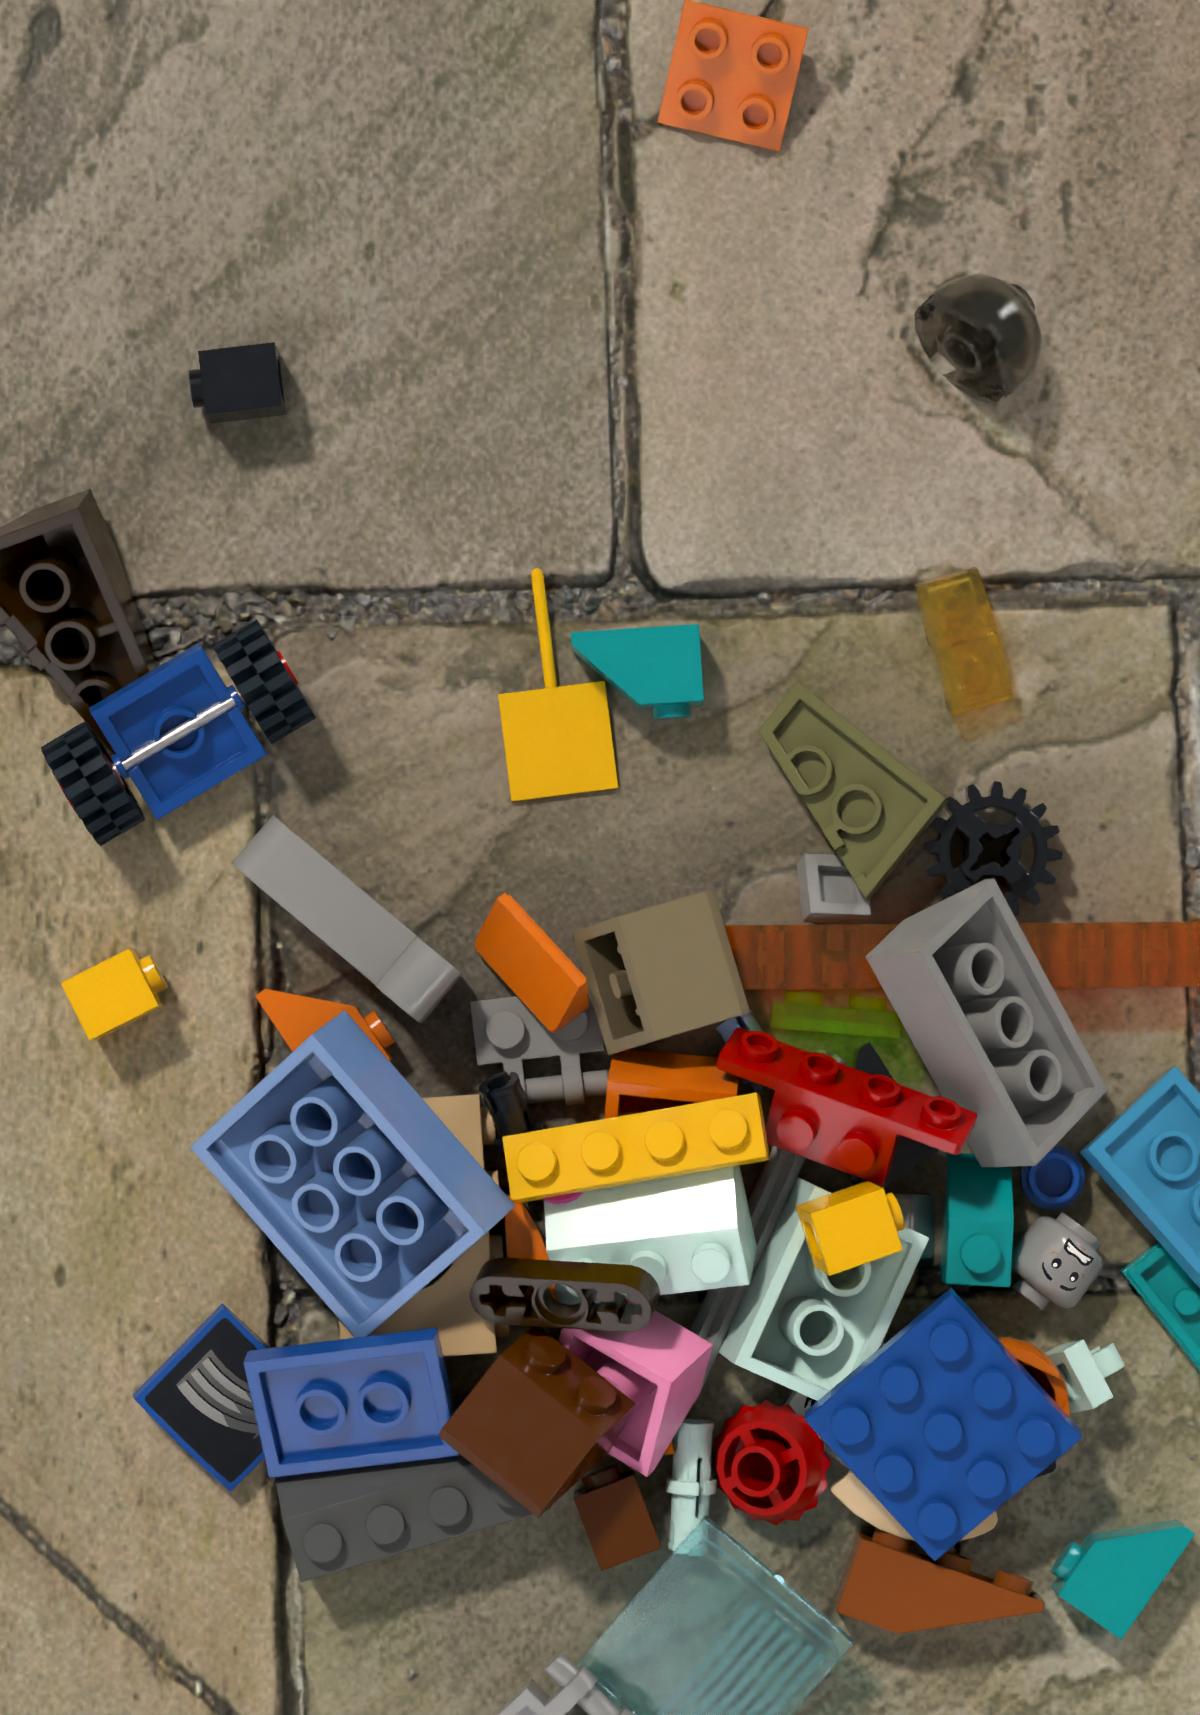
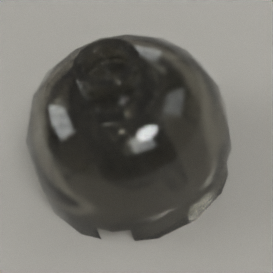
(983, 332)

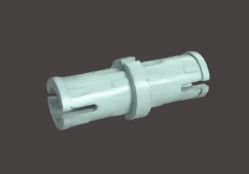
(690, 1478)

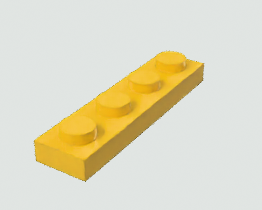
(636, 1148)

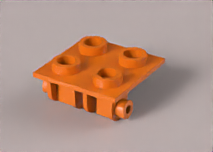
(732, 75)

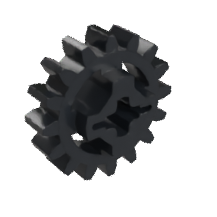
(972, 827)

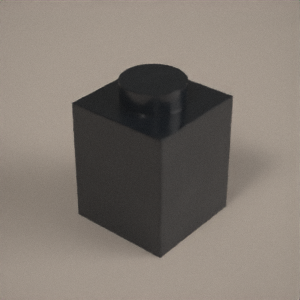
(238, 383)

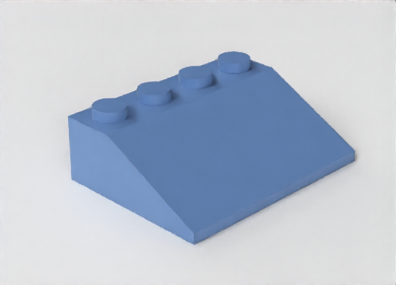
(352, 1175)

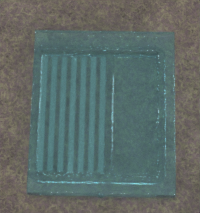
(715, 1637)

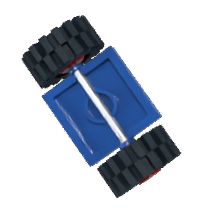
(177, 732)

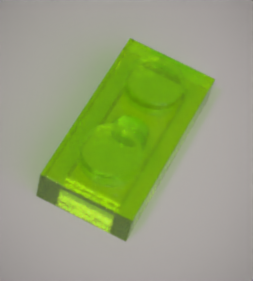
(806, 1013)

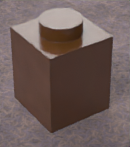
(616, 1516)

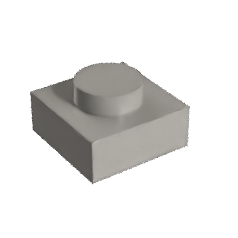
(829, 891)

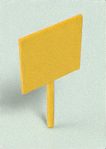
(556, 735)

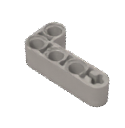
(347, 919)

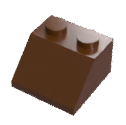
(538, 1420)

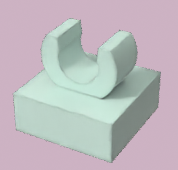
(1085, 1372)

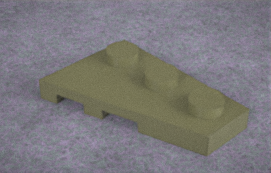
(853, 787)

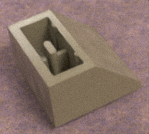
(660, 971)

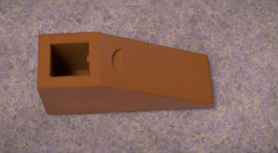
(913, 1592)

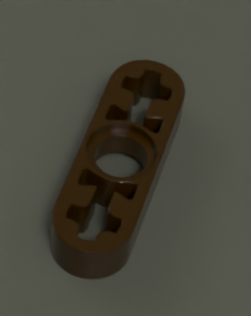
(588, 1280)

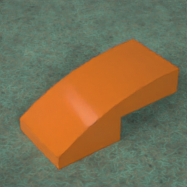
(525, 1237)

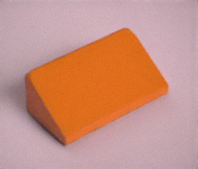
(532, 965)

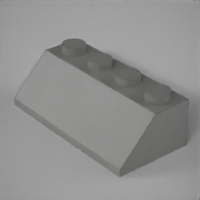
(988, 1024)

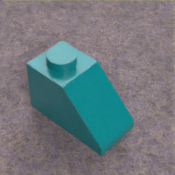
(648, 666)
(976, 1223)
(1118, 1571)

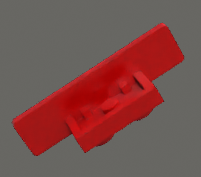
(839, 1111)

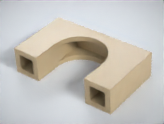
(447, 1301)

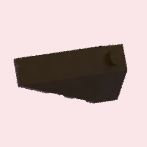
(72, 602)

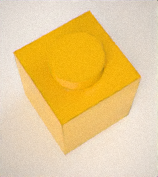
(115, 993)
(851, 1227)

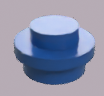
(1054, 1180)

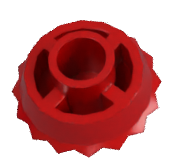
(770, 1463)

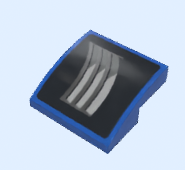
(206, 1398)

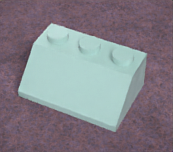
(679, 1229)
(811, 1325)

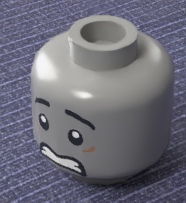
(1055, 1262)

